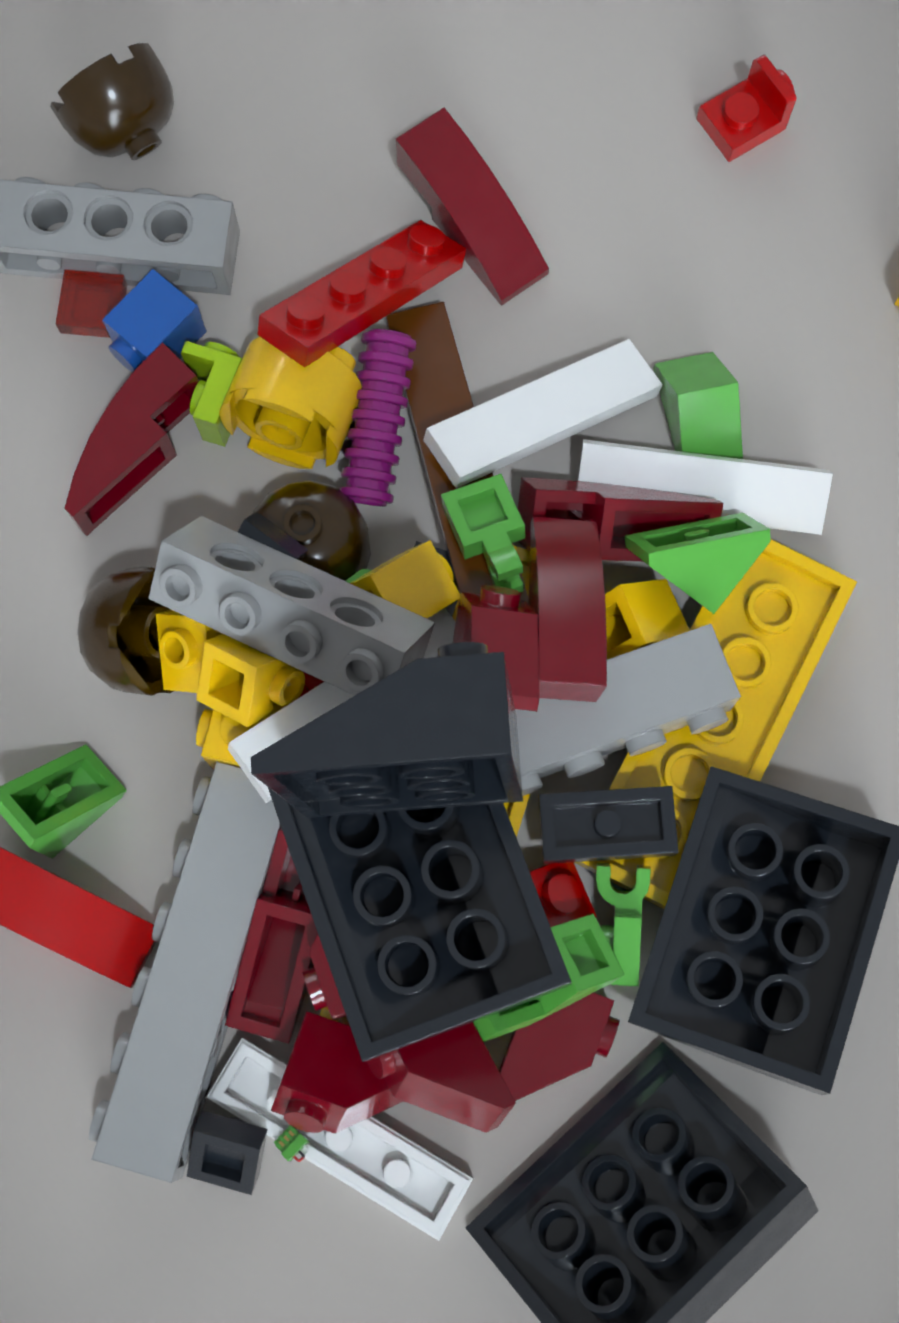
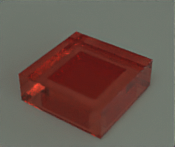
(87, 300)

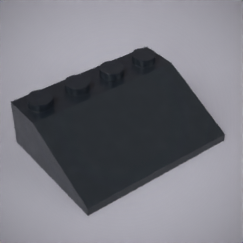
(410, 742)
(423, 918)
(768, 930)
(644, 1207)

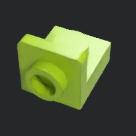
(217, 367)

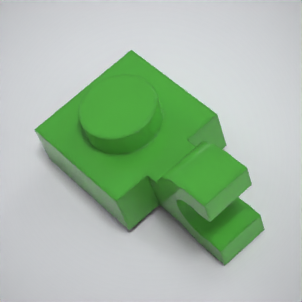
(488, 523)
(625, 934)

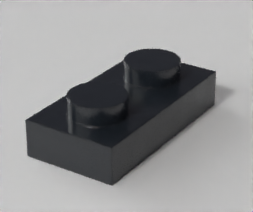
(607, 824)

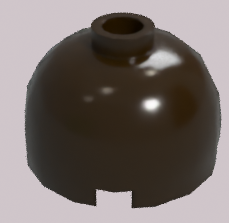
(117, 105)
(323, 523)
(121, 632)

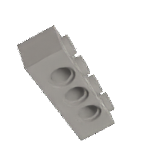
(195, 263)
(285, 607)

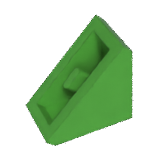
(701, 405)
(703, 555)
(59, 800)

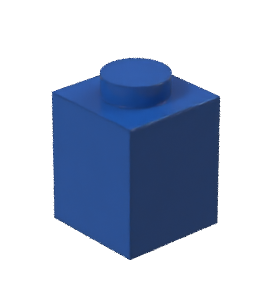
(149, 316)

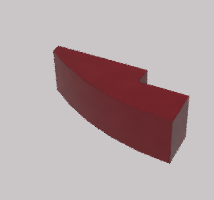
(470, 205)
(131, 438)
(613, 507)
(570, 607)
(275, 954)

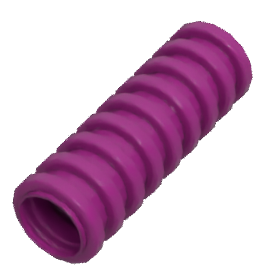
(378, 417)

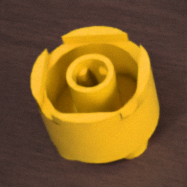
(292, 409)

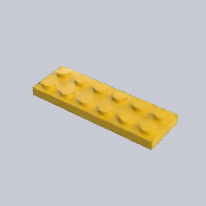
(772, 641)

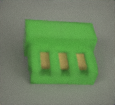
(291, 1143)

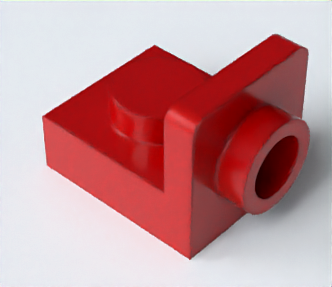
(749, 110)

